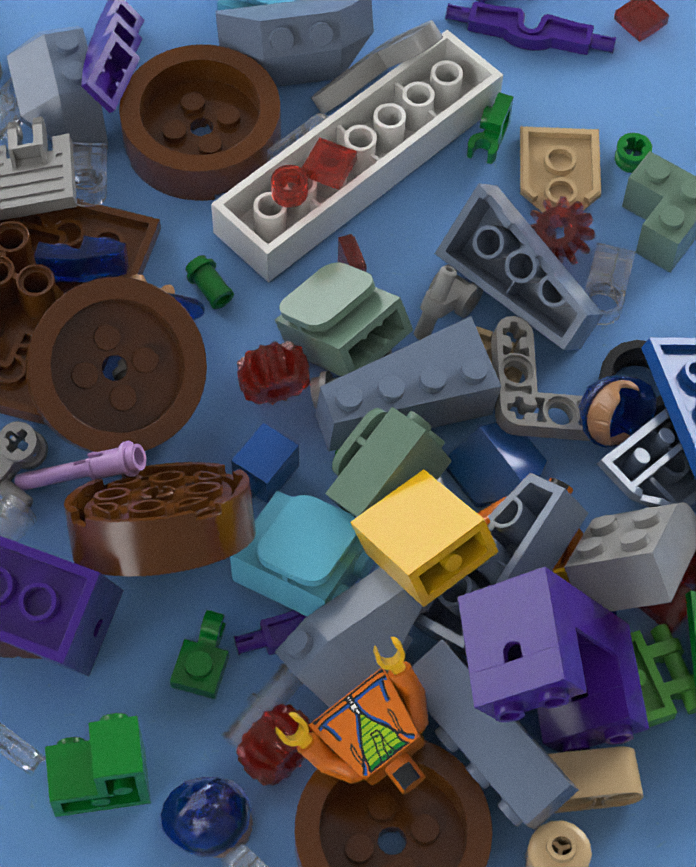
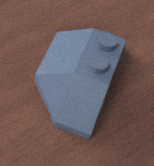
(298, 38)
(48, 85)
(652, 465)

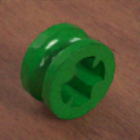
(635, 142)

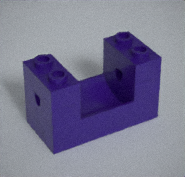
(54, 606)
(553, 651)

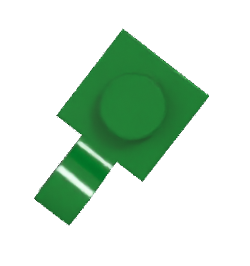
(494, 123)
(202, 662)

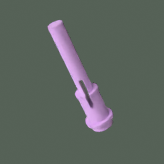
(125, 459)

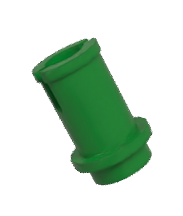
(203, 274)

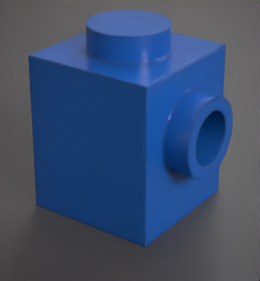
(268, 461)

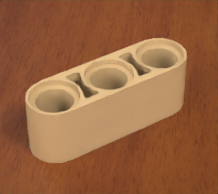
(602, 776)

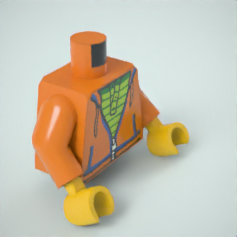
(370, 728)

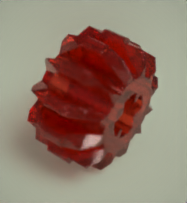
(574, 224)
(273, 372)
(264, 753)

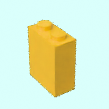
(424, 537)

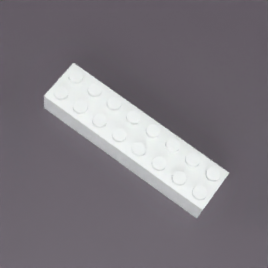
(393, 130)

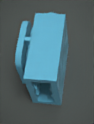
(301, 553)

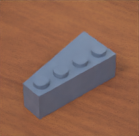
(515, 266)
(438, 378)
(529, 532)
(498, 751)

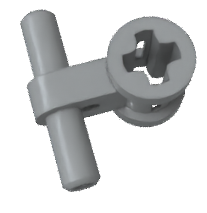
(444, 295)
(14, 459)

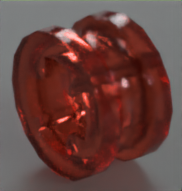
(298, 192)

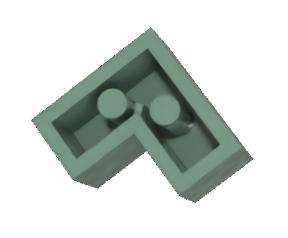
(667, 202)

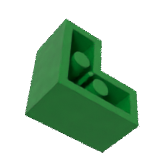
(101, 771)

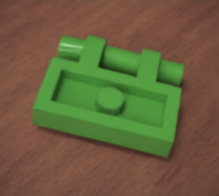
(655, 692)

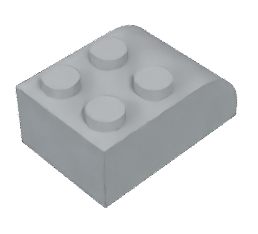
(634, 556)

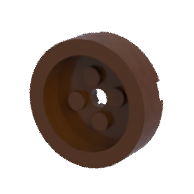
(187, 92)
(126, 321)
(160, 519)
(440, 819)

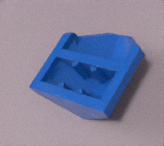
(493, 463)

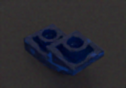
(94, 260)

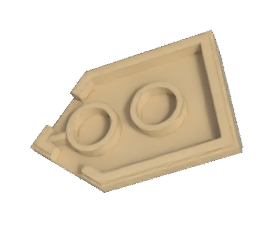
(559, 164)

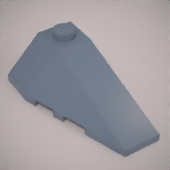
(336, 642)

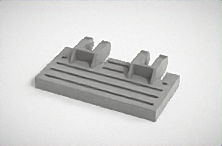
(34, 177)

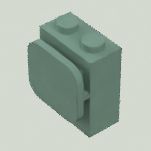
(342, 319)
(382, 456)

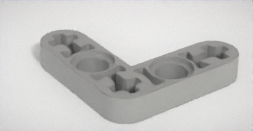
(390, 53)
(525, 394)

